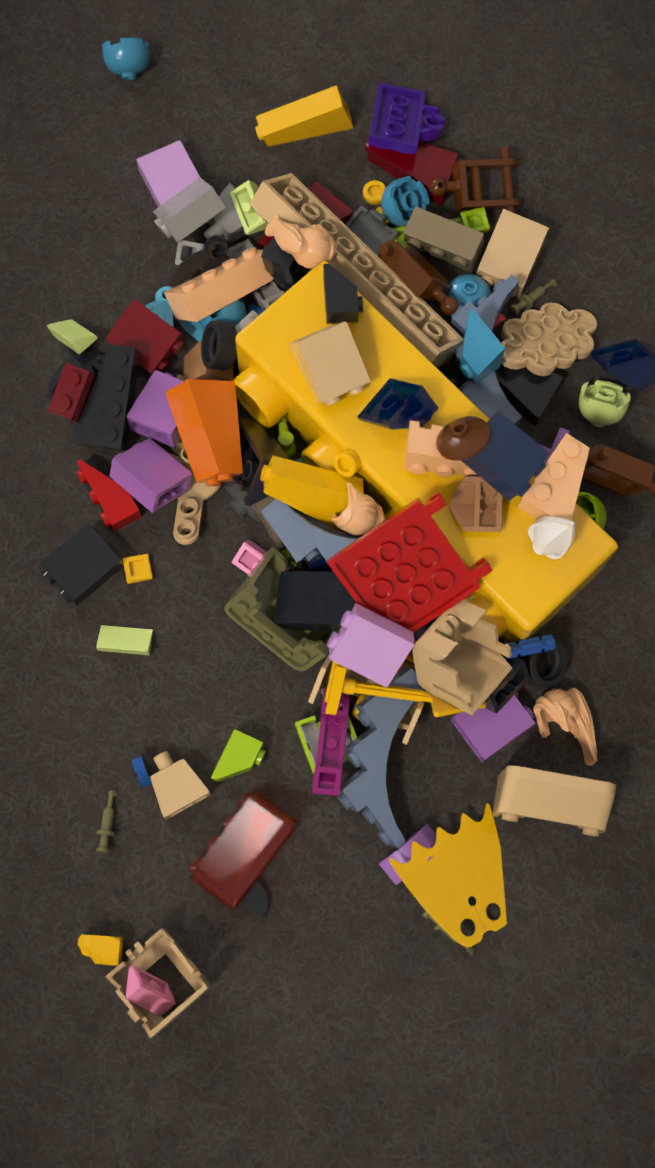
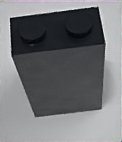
(311, 601)

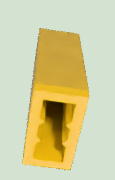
(305, 118)
(308, 488)

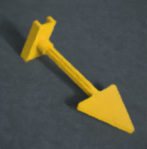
(340, 684)

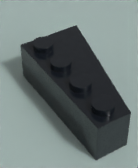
(109, 402)

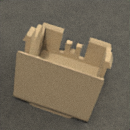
(465, 665)
(144, 958)

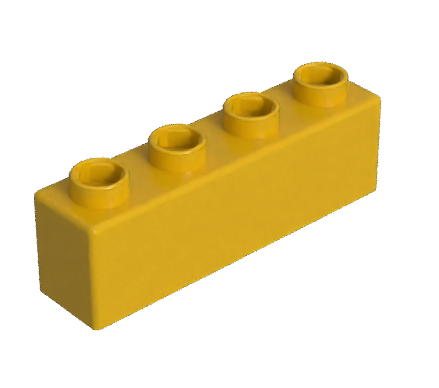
(524, 586)

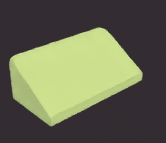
(248, 216)
(72, 335)
(124, 640)

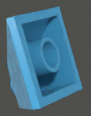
(480, 350)

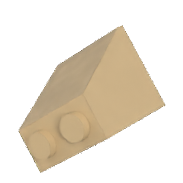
(512, 250)
(330, 363)

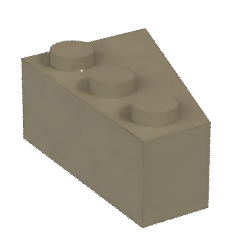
(444, 239)

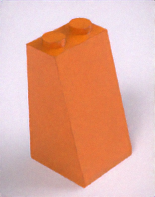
(208, 428)

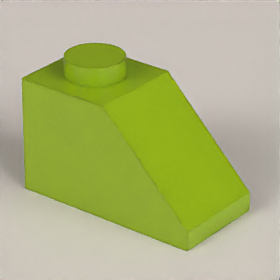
(238, 756)

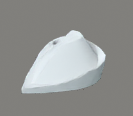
(552, 536)

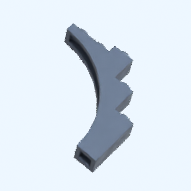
(487, 393)
(305, 535)
(370, 753)

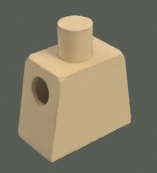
(176, 785)

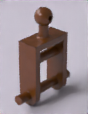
(439, 186)
(419, 275)
(618, 471)

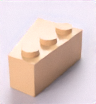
(558, 484)

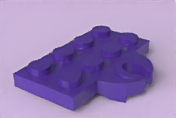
(403, 119)

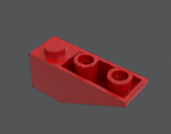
(115, 501)

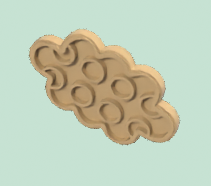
(547, 339)

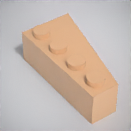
(218, 286)
(424, 457)

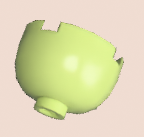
(603, 403)

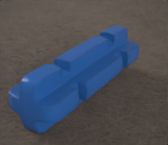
(532, 646)

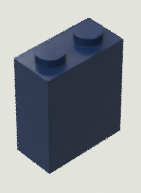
(508, 458)

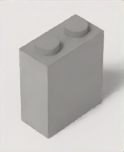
(188, 210)

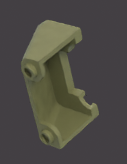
(253, 610)

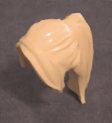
(306, 245)
(360, 515)
(573, 716)

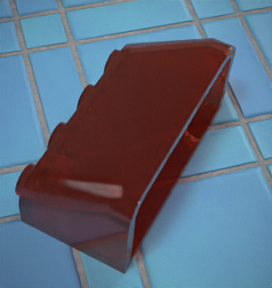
(242, 849)

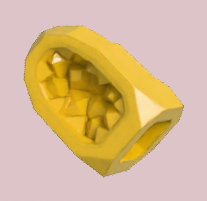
(102, 949)

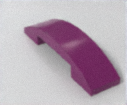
(331, 748)

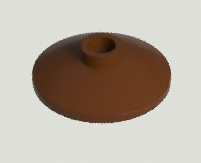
(463, 438)

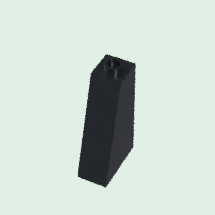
(528, 391)

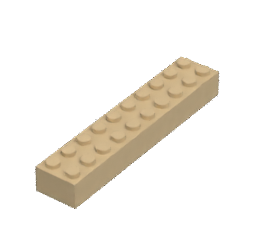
(362, 267)

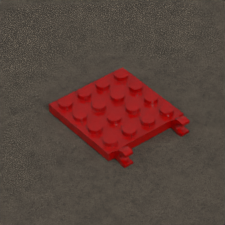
(407, 567)

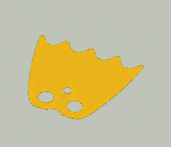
(460, 868)

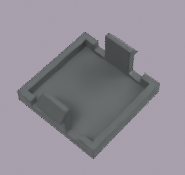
(371, 228)

